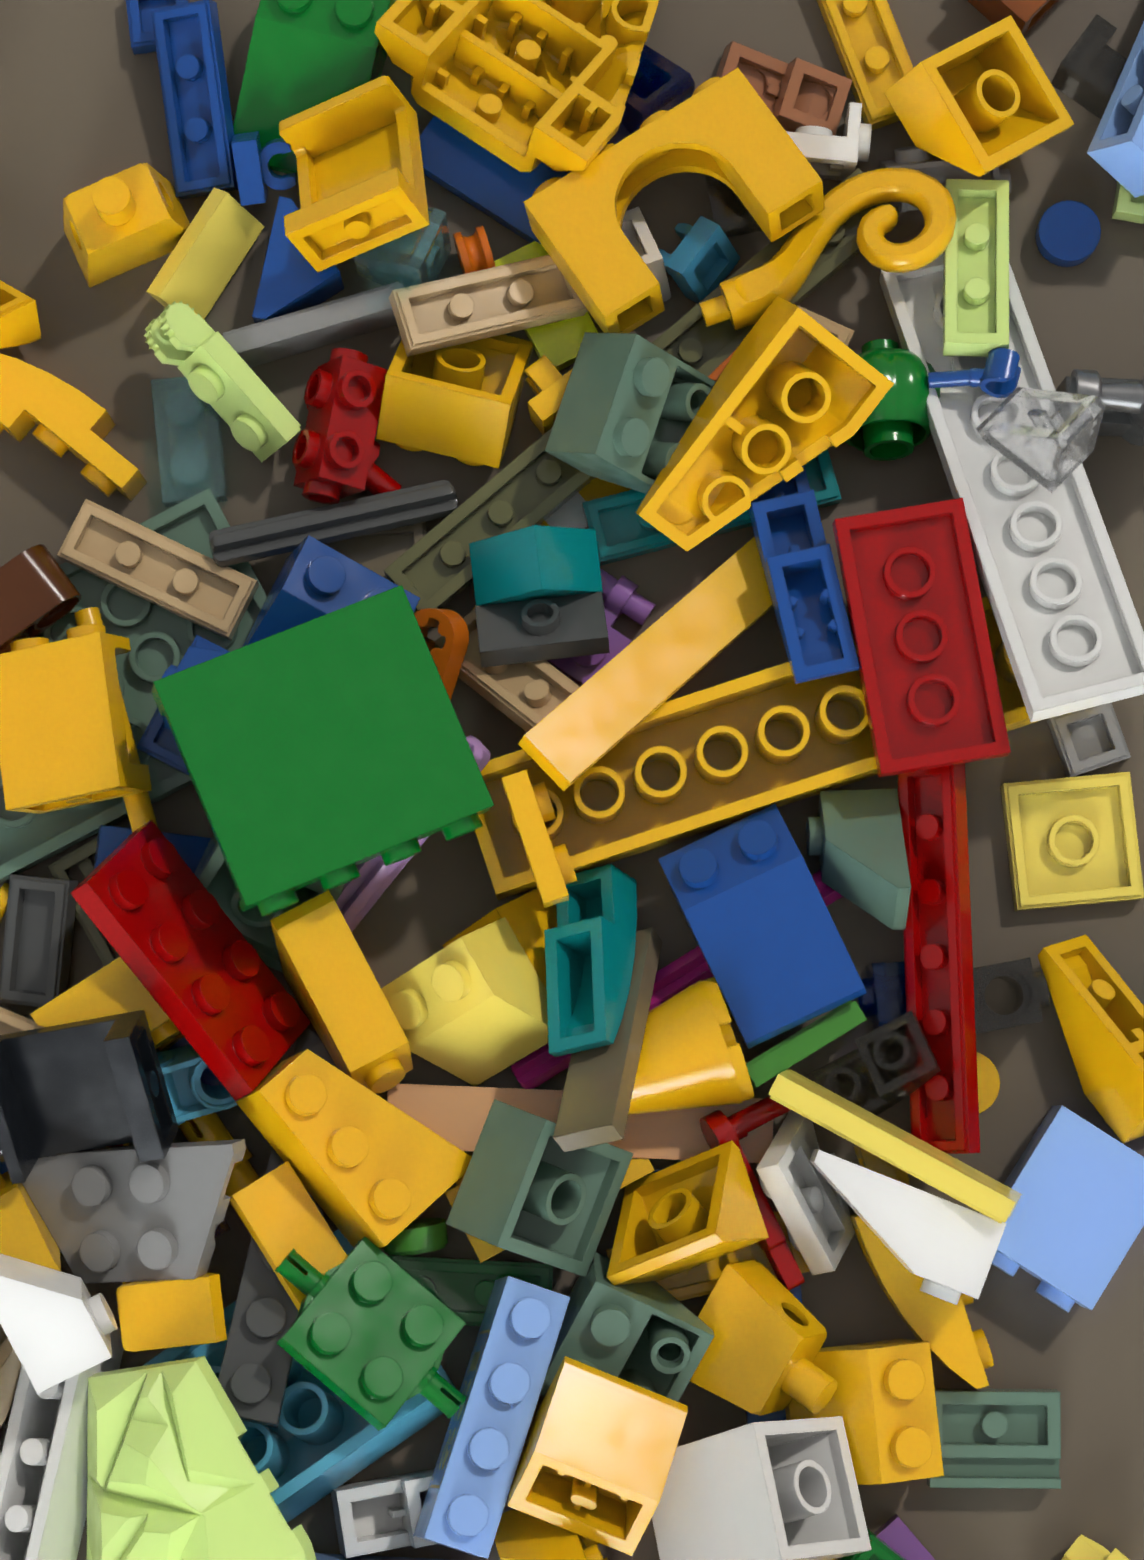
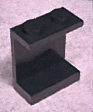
(82, 1091)

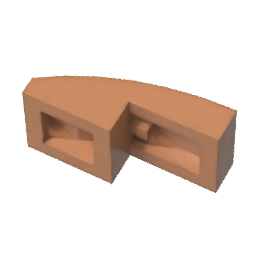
(794, 91)

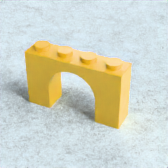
(715, 133)

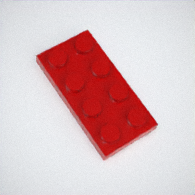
(921, 637)
(192, 959)

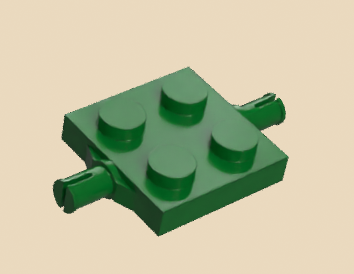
(371, 1333)

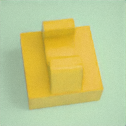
(549, 390)

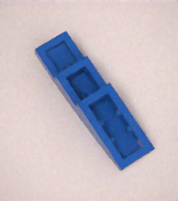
(803, 581)

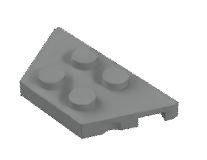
(134, 1217)

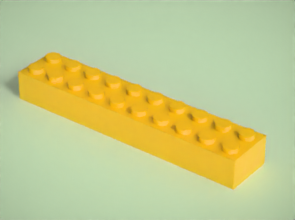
(704, 767)

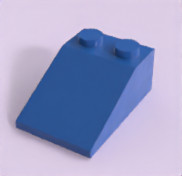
(762, 926)

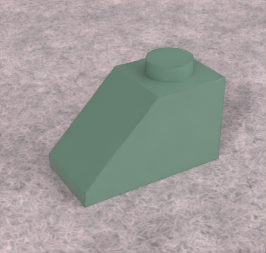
(863, 851)

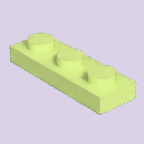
(977, 269)

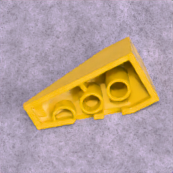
(769, 414)

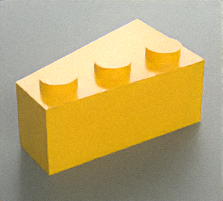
(352, 1148)

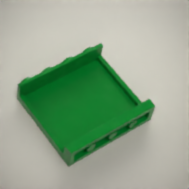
(324, 750)

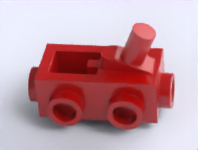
(338, 443)

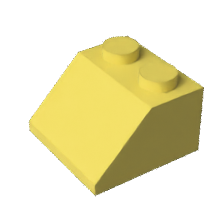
(473, 1005)

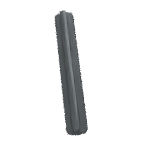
(333, 522)

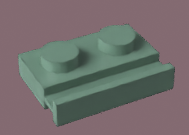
(999, 1438)

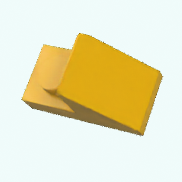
(171, 1313)

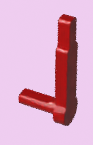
(722, 1129)

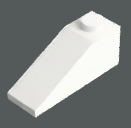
(924, 1232)

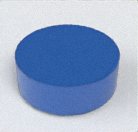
(1068, 233)

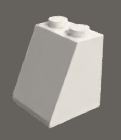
(763, 1495)

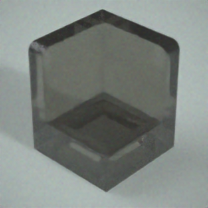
(1091, 68)

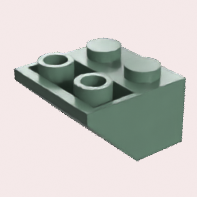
(625, 409)
(630, 1333)

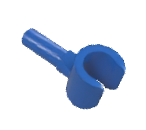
(996, 379)

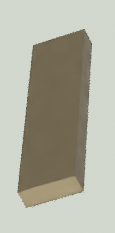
(603, 1078)

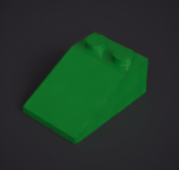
(304, 57)

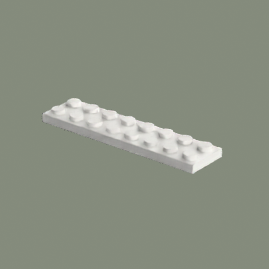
(1036, 550)

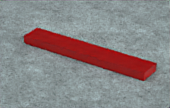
(941, 954)

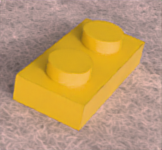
(548, 864)

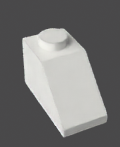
(52, 1322)

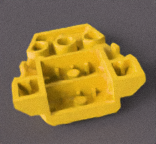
(522, 73)

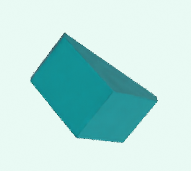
(535, 564)

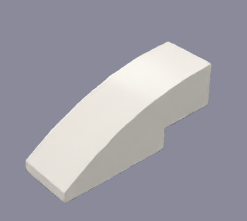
(381, 1513)

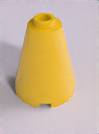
(690, 1055)

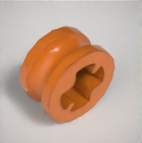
(473, 251)

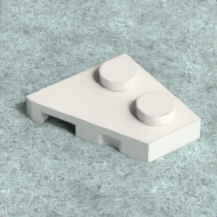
(809, 1206)

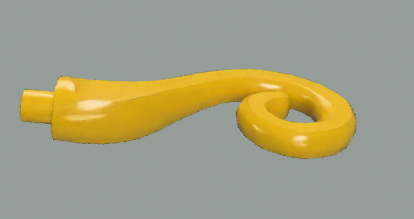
(750, 293)

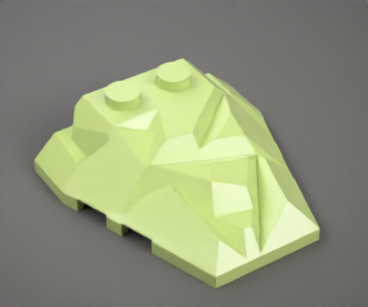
(173, 1472)

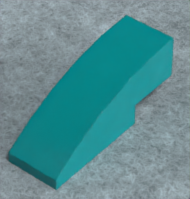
(590, 960)

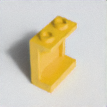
(355, 173)
(65, 723)

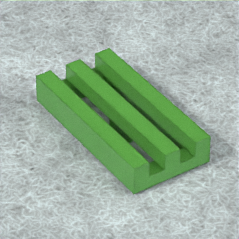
(804, 1042)

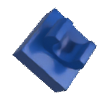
(253, 167)

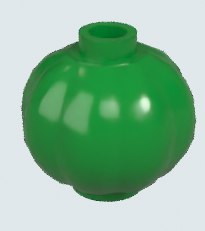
(902, 414)

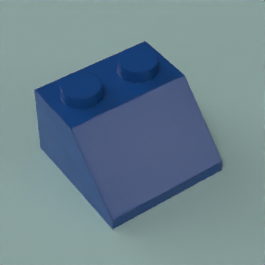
(314, 584)

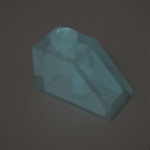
(410, 258)

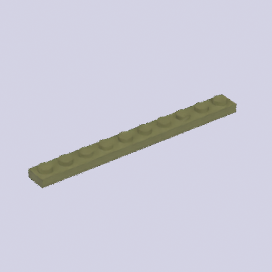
(540, 484)

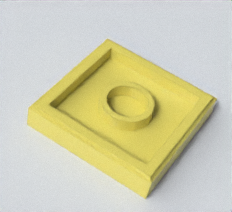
(1072, 841)

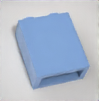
(1074, 1210)

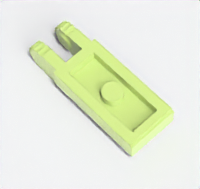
(221, 379)

